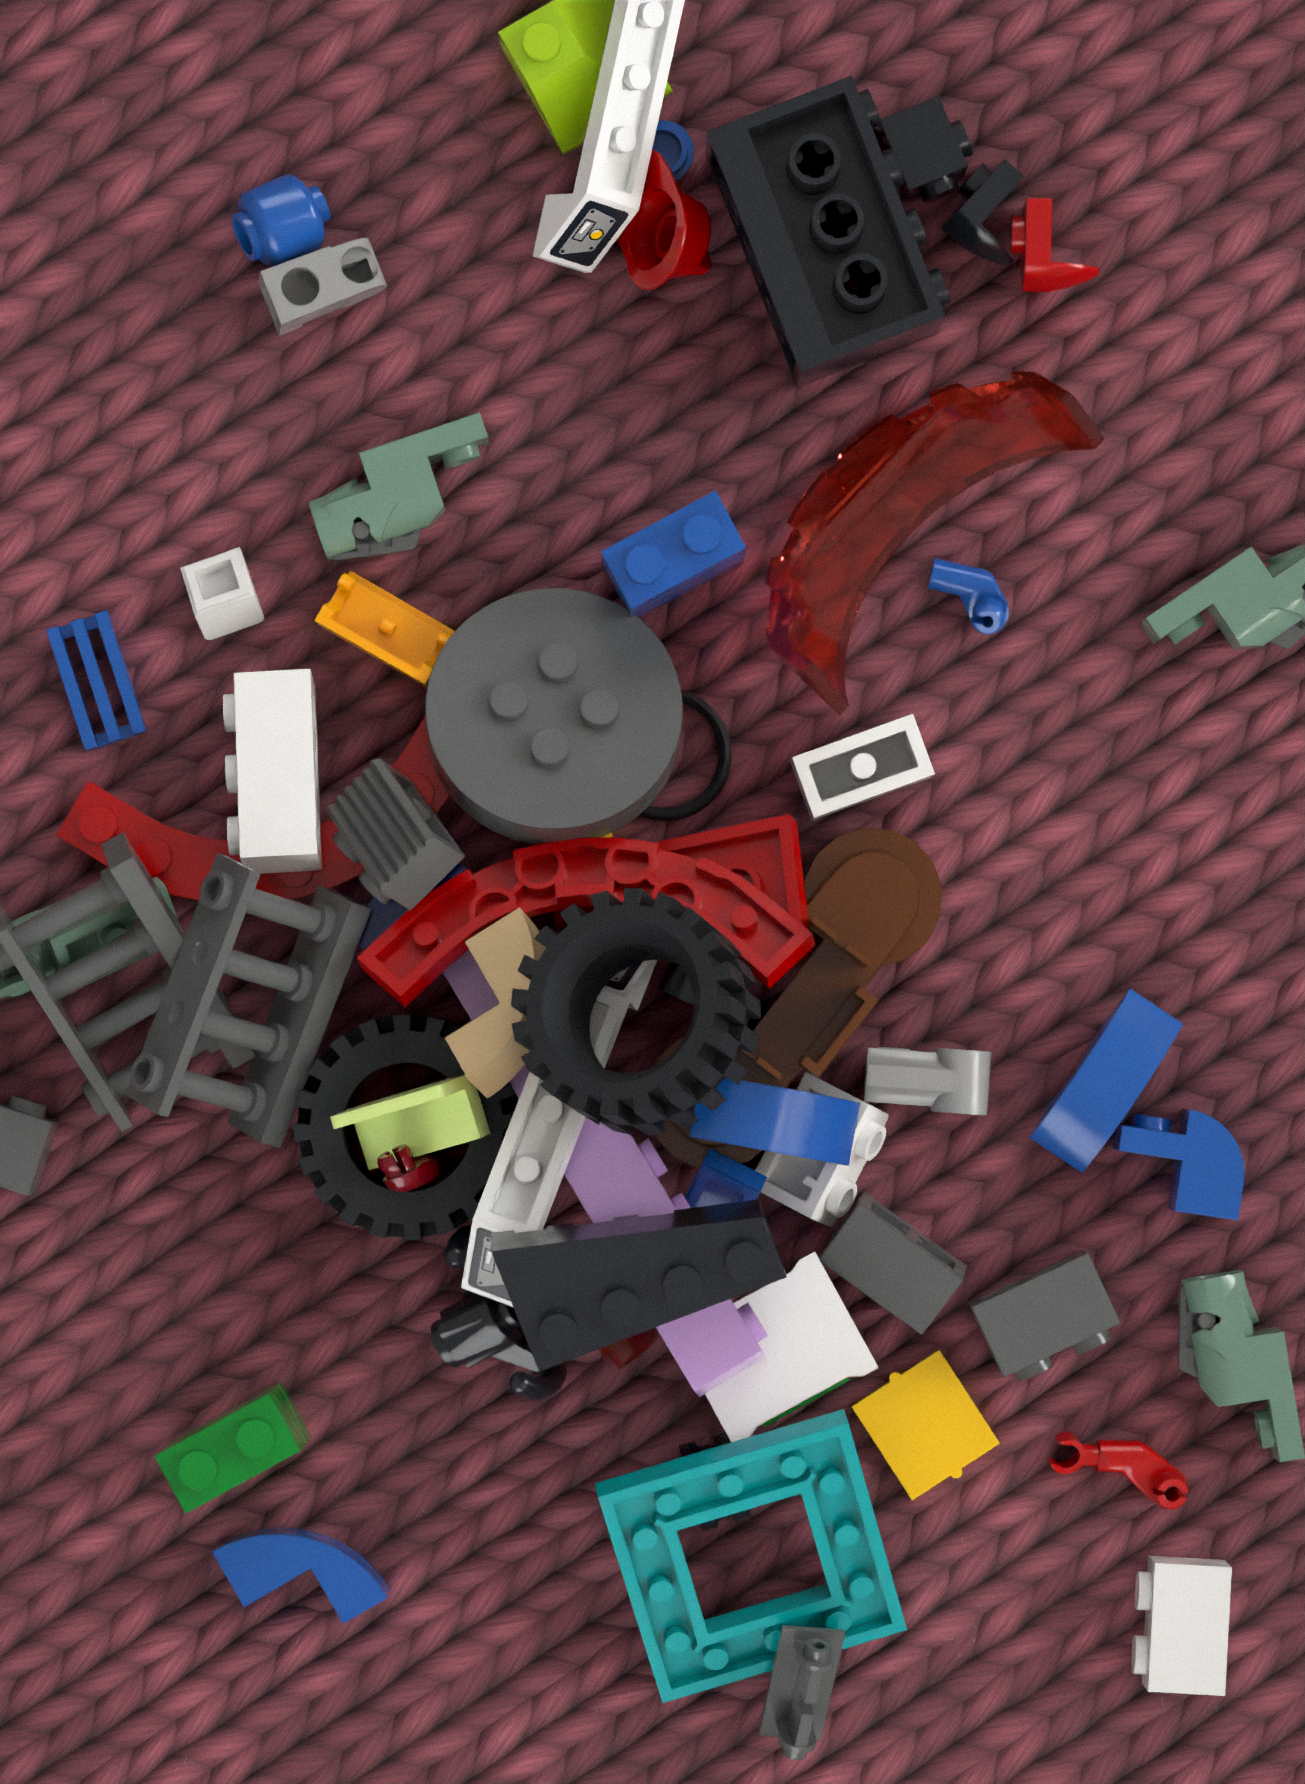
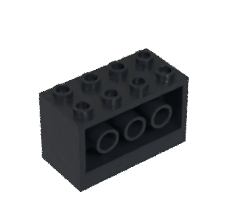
(783, 220)

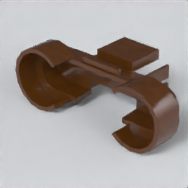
(874, 906)

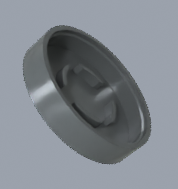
(553, 716)

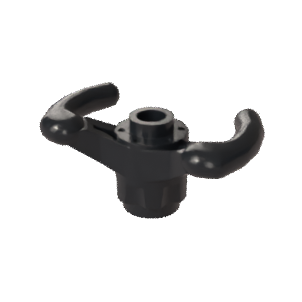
(486, 1329)

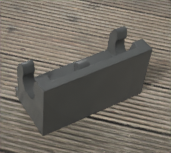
(893, 1263)

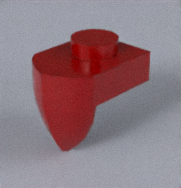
(1032, 239)

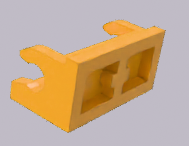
(384, 627)

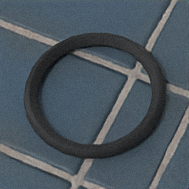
(720, 775)

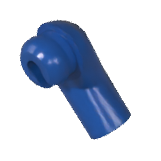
(977, 591)

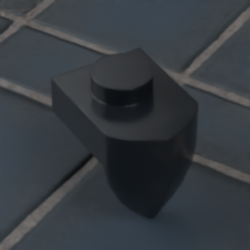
(982, 194)

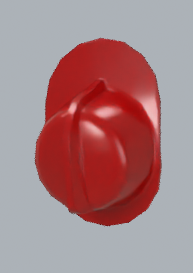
(667, 233)

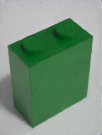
(233, 1447)

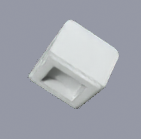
(222, 594)

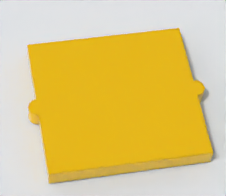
(925, 1424)

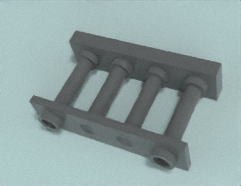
(152, 932)
(296, 1019)

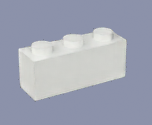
(274, 771)

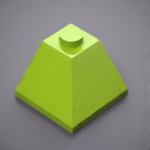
(559, 62)

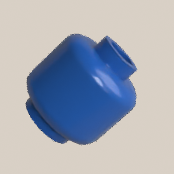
(280, 220)

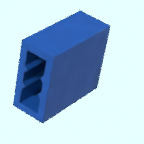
(673, 555)

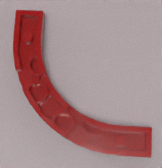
(186, 859)
(568, 872)

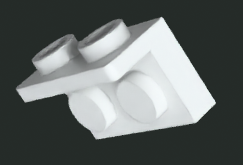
(820, 1187)

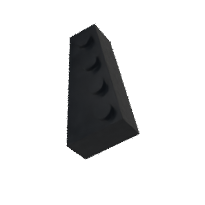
(630, 1274)

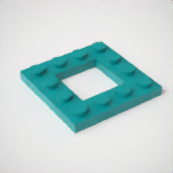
(657, 1501)

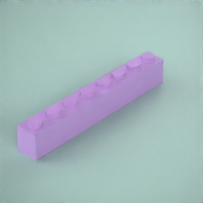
(621, 1179)

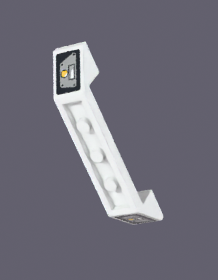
(618, 140)
(541, 1145)

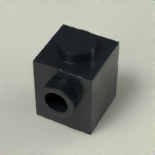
(927, 149)

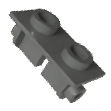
(801, 1687)

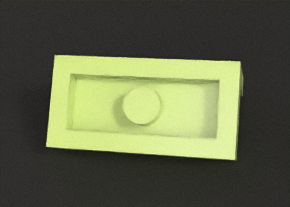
(420, 1118)

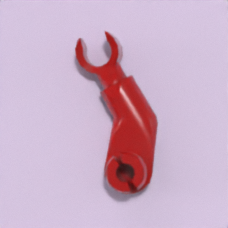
(1133, 1459)

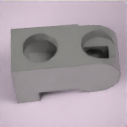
(320, 283)

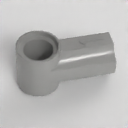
(940, 1079)

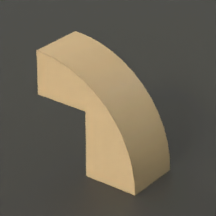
(487, 1043)

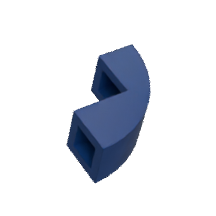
(1106, 1080)
(780, 1121)
(273, 1556)

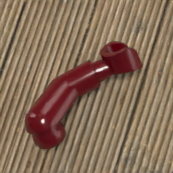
(410, 1172)

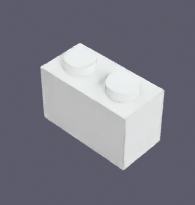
(862, 767)
(1184, 1625)

